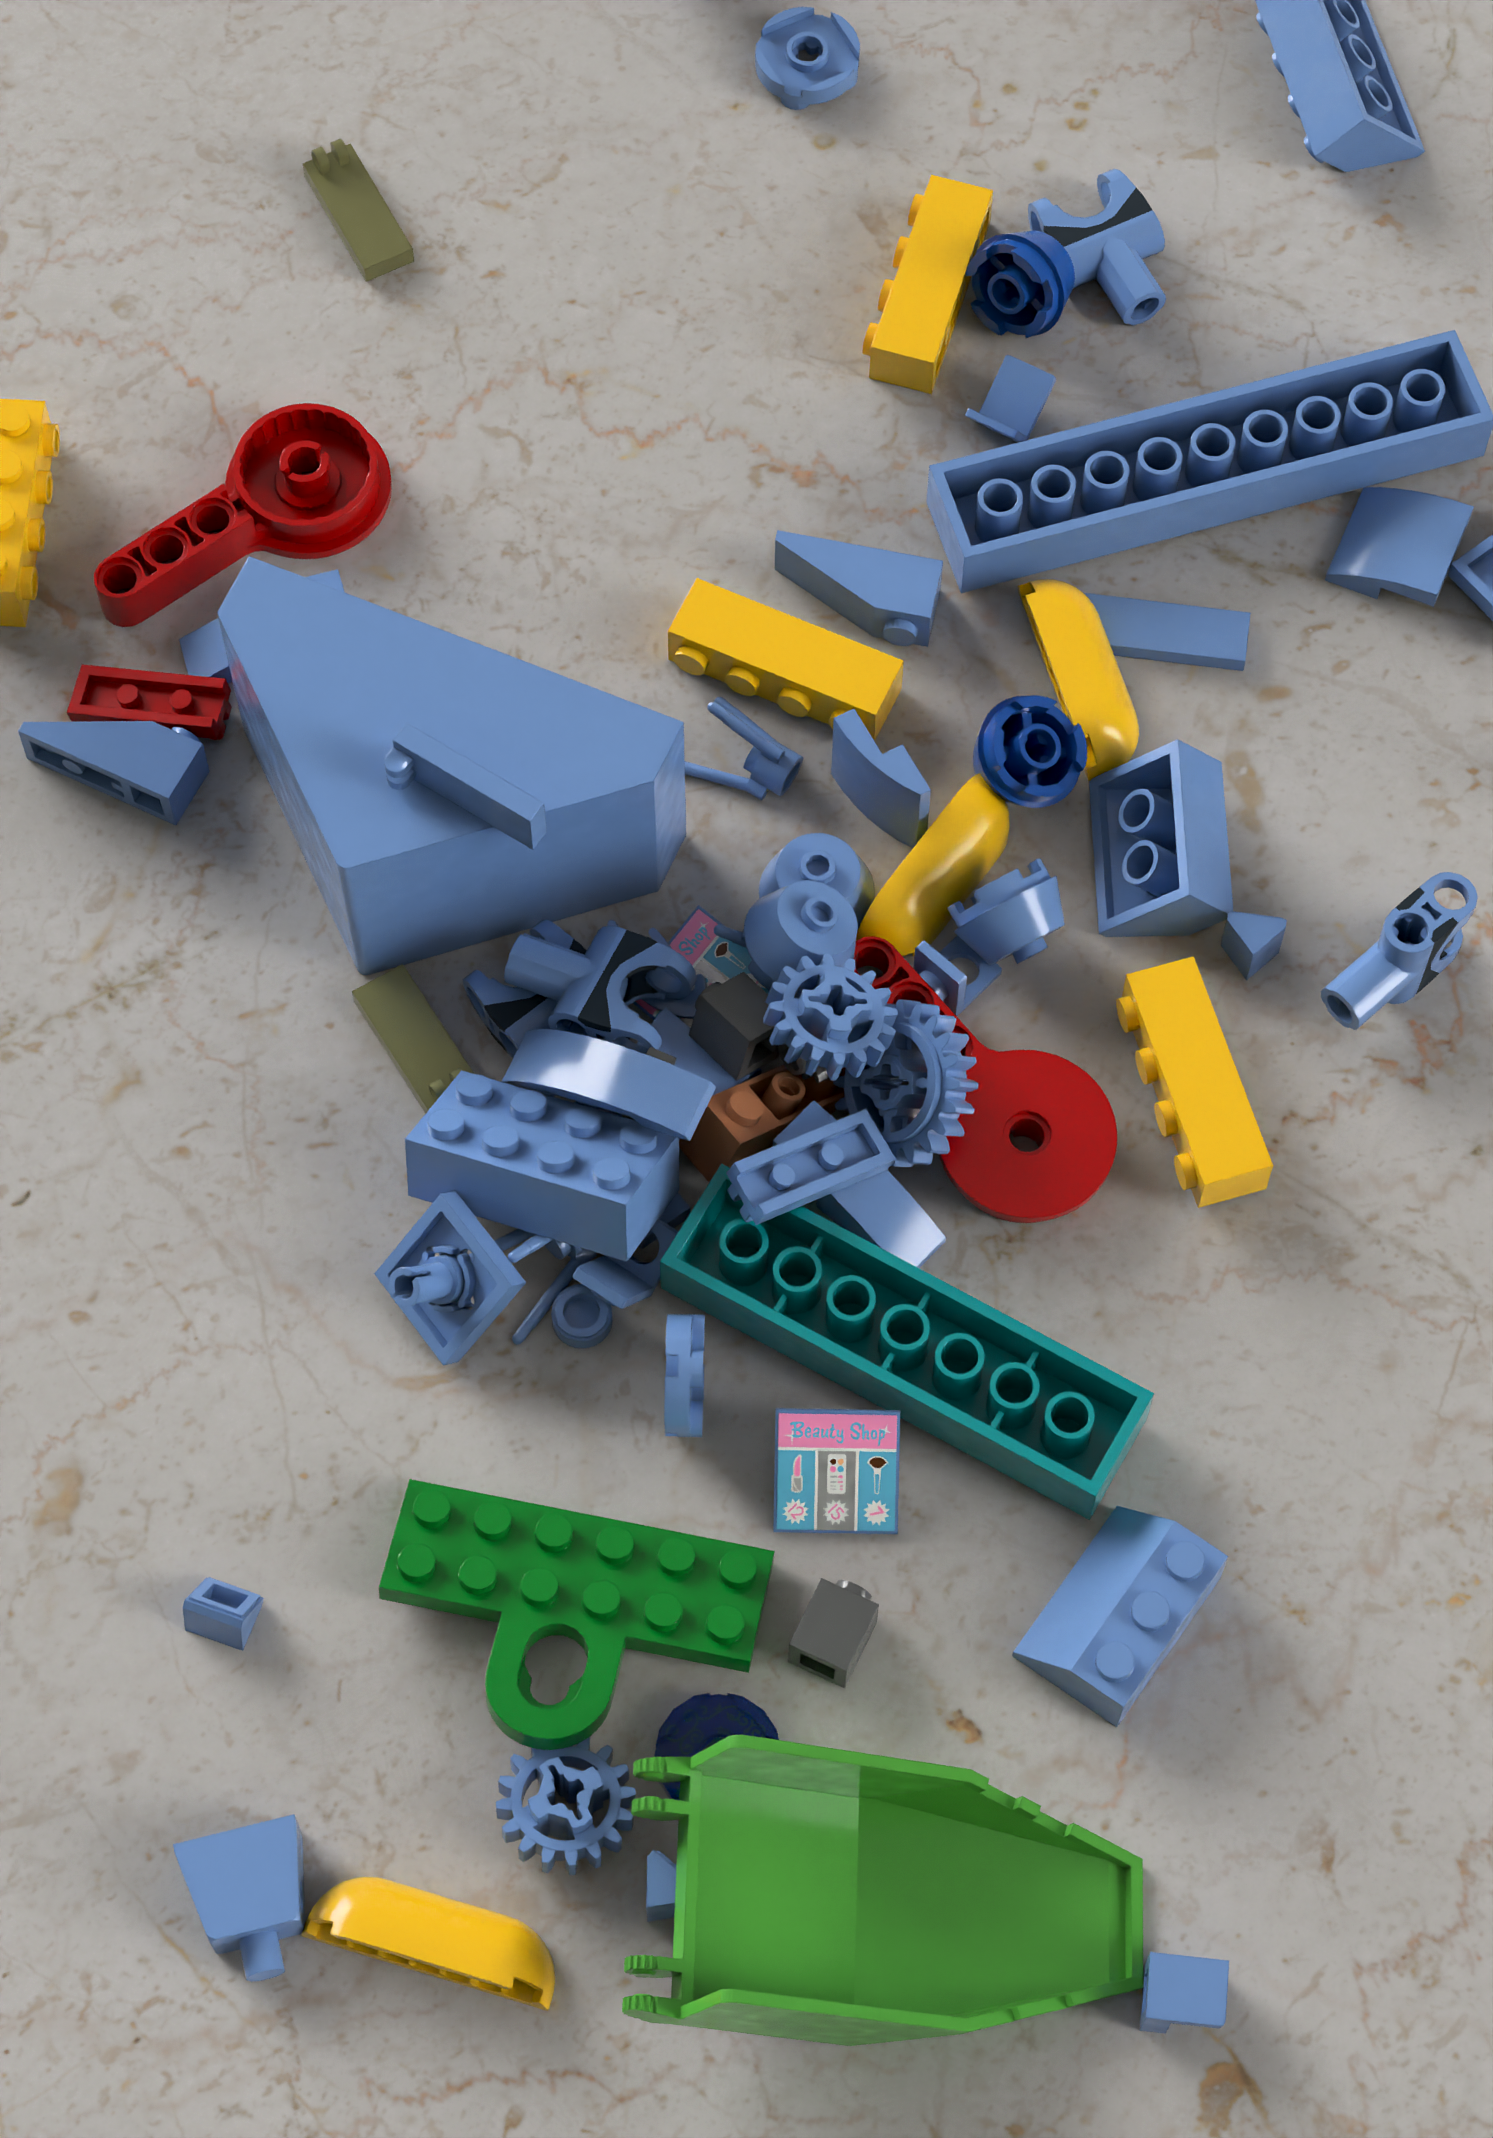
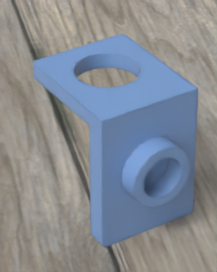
(1014, 399)
(947, 979)
(625, 1282)

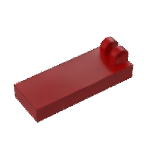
(161, 697)

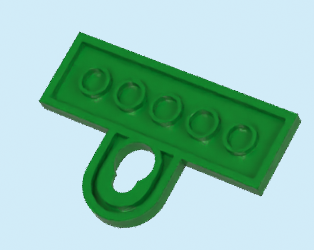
(574, 1578)

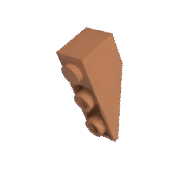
(752, 1116)

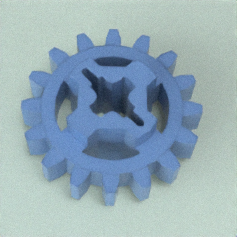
(830, 1016)
(546, 1818)

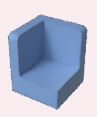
(1183, 1992)

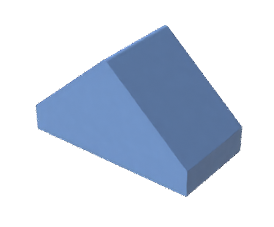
(406, 870)

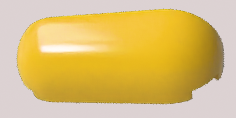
(1082, 671)
(940, 869)
(435, 1938)

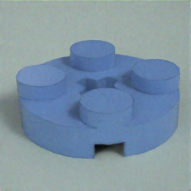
(801, 81)
(684, 1375)

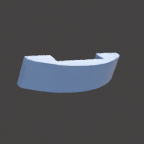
(612, 1079)

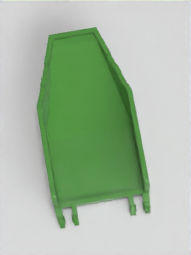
(877, 1899)

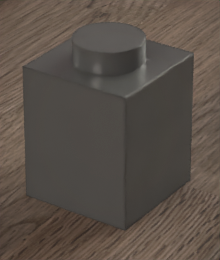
(732, 1026)
(834, 1631)

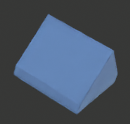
(1252, 940)
(221, 1612)
(660, 1887)

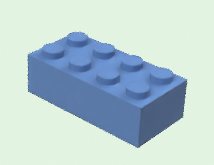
(543, 1164)

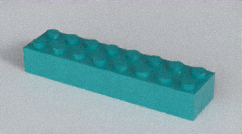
(910, 1345)

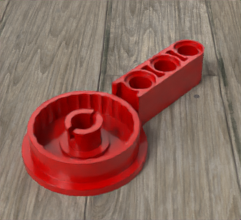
(258, 509)
(1020, 1096)

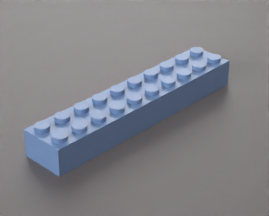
(1208, 460)

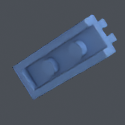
(465, 784)
(809, 1167)

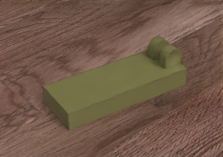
(357, 210)
(410, 1034)

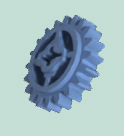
(920, 1114)

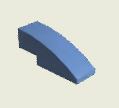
(875, 1207)

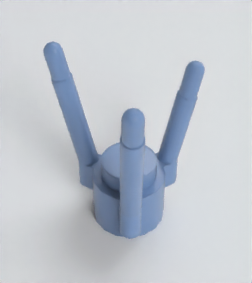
(769, 762)
(559, 1250)

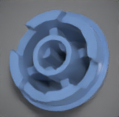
(823, 860)
(1011, 915)
(797, 923)

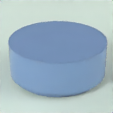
(580, 1317)

